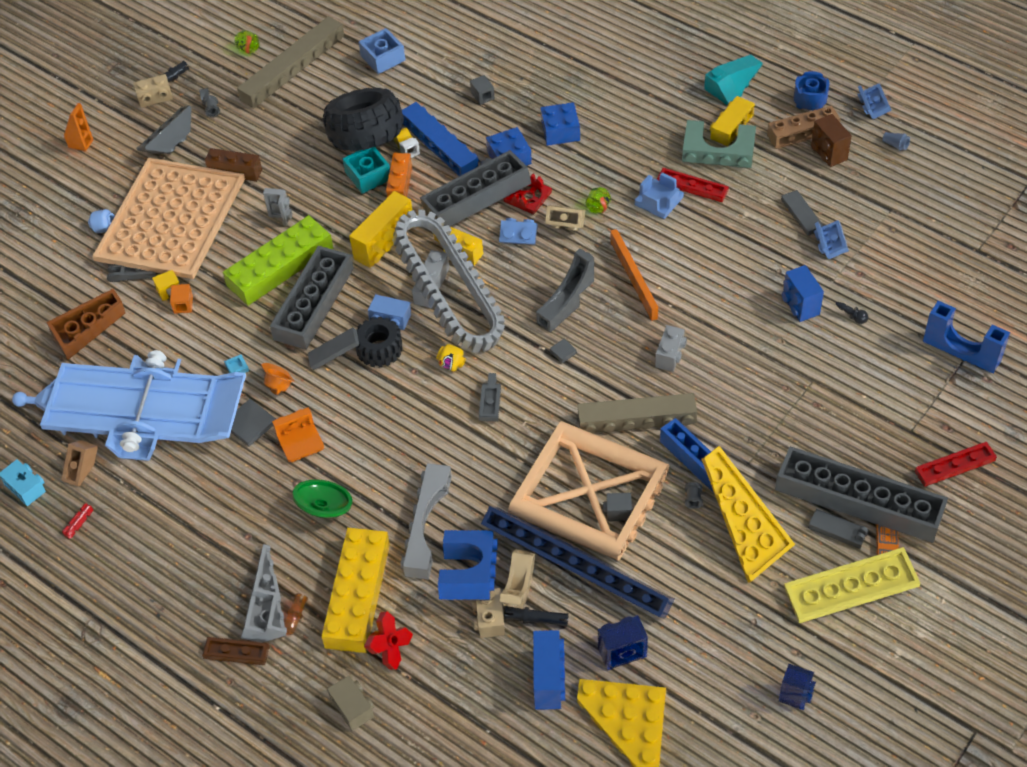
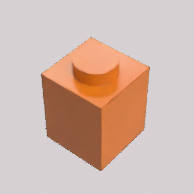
(181, 298)

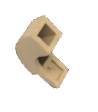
(519, 579)

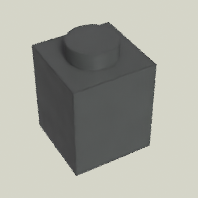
(482, 89)
(618, 506)

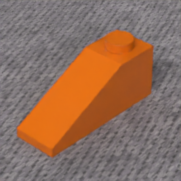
(77, 130)

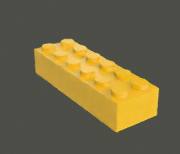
(356, 590)

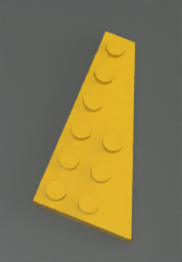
(751, 525)

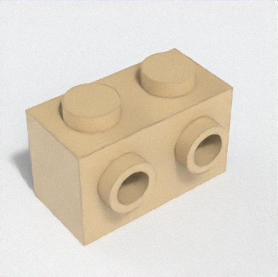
(155, 89)
(565, 216)
(490, 615)

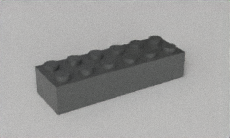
(477, 189)
(311, 297)

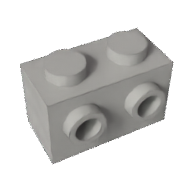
(670, 348)

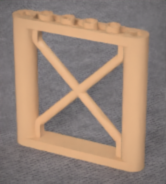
(602, 541)

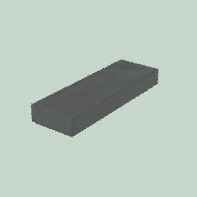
(801, 211)
(333, 348)

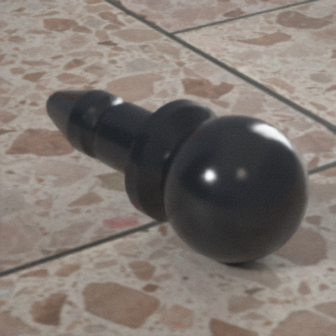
(859, 316)

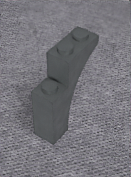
(567, 296)

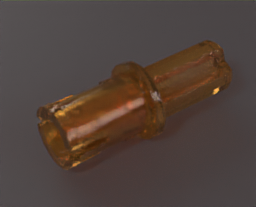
(295, 613)

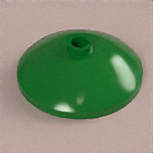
(322, 498)

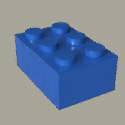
(548, 669)

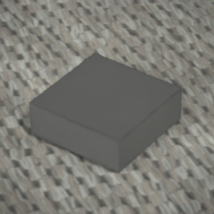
(563, 350)

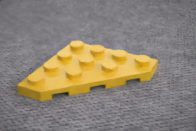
(628, 715)

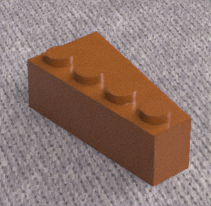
(85, 322)

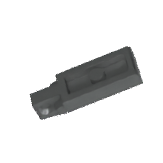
(490, 399)

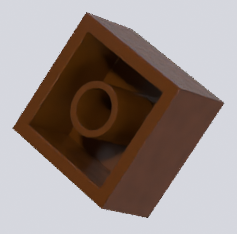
(831, 140)

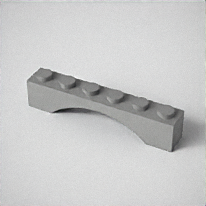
(435, 485)

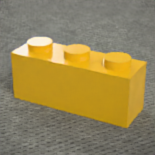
(726, 126)

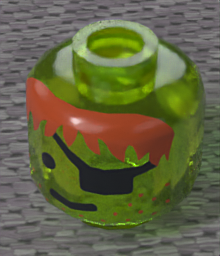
(247, 41)
(598, 200)

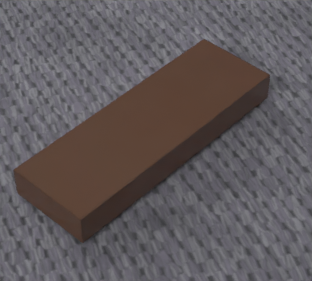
(236, 651)

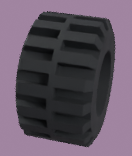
(380, 353)

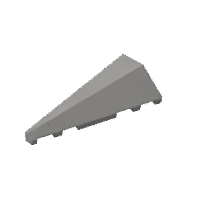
(264, 613)

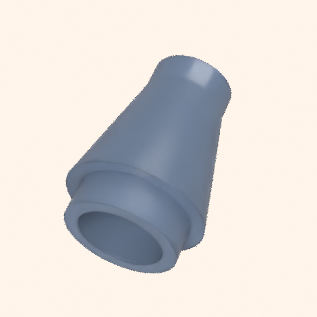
(897, 140)

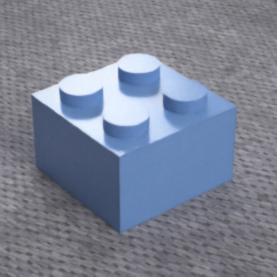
(382, 50)

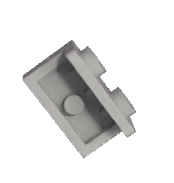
(278, 204)

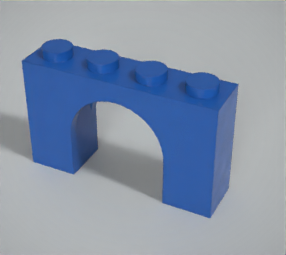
(943, 336)
(473, 582)

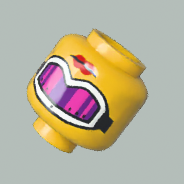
(450, 357)

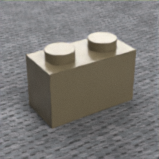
(351, 703)

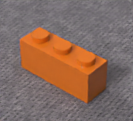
(399, 174)

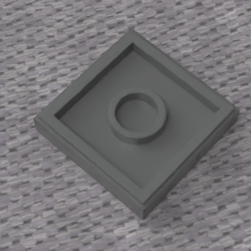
(251, 422)

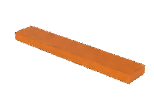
(634, 274)

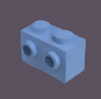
(391, 308)

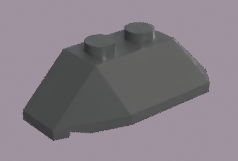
(169, 133)

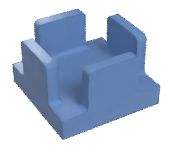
(659, 196)

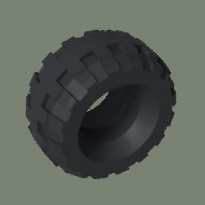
(363, 119)

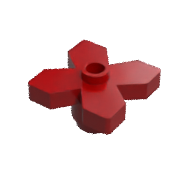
(387, 640)

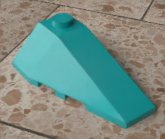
(731, 78)

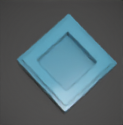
(236, 364)

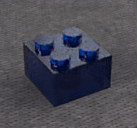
(622, 642)

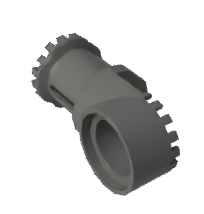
(210, 103)

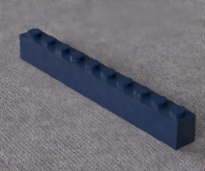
(578, 561)

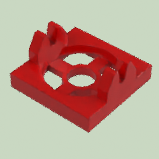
(523, 203)

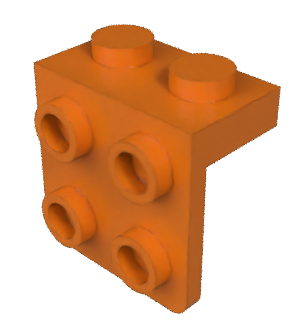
(298, 435)

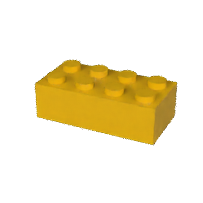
(376, 232)

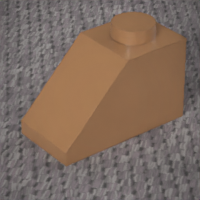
(78, 462)

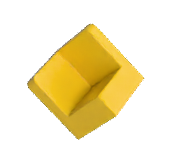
(164, 282)

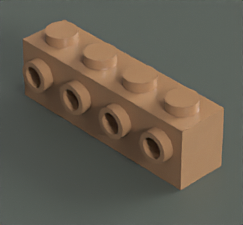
(796, 128)

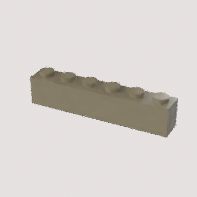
(637, 413)

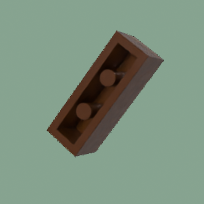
(235, 162)

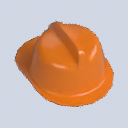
(276, 378)

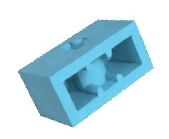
(22, 482)

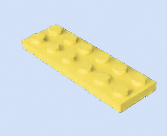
(851, 585)

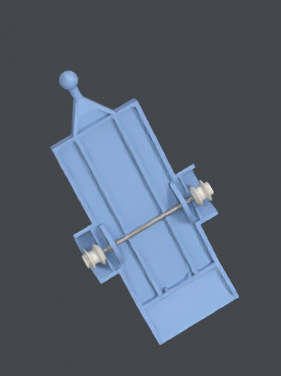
(139, 399)

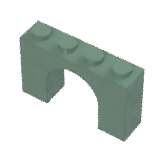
(698, 151)

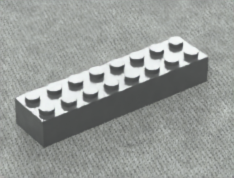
(861, 494)

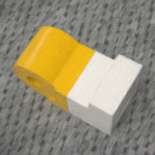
(405, 141)

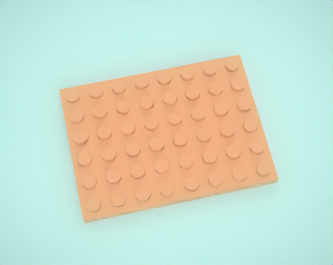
(169, 218)

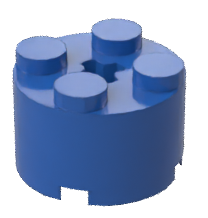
(811, 91)

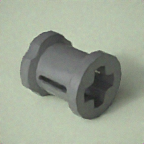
(693, 492)

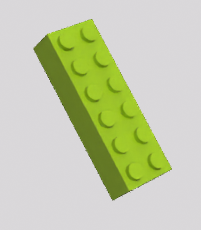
(276, 260)

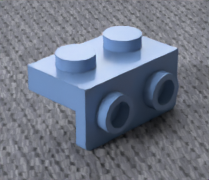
(875, 101)
(518, 232)
(831, 239)

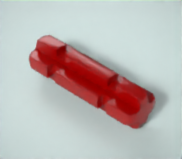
(77, 521)

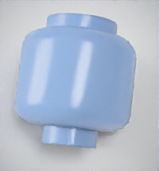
(100, 220)

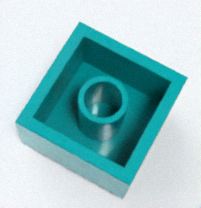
(366, 169)

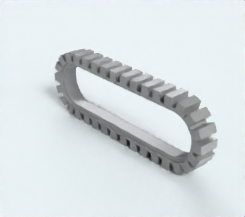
(431, 290)

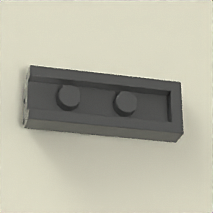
(838, 528)

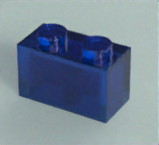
(797, 687)

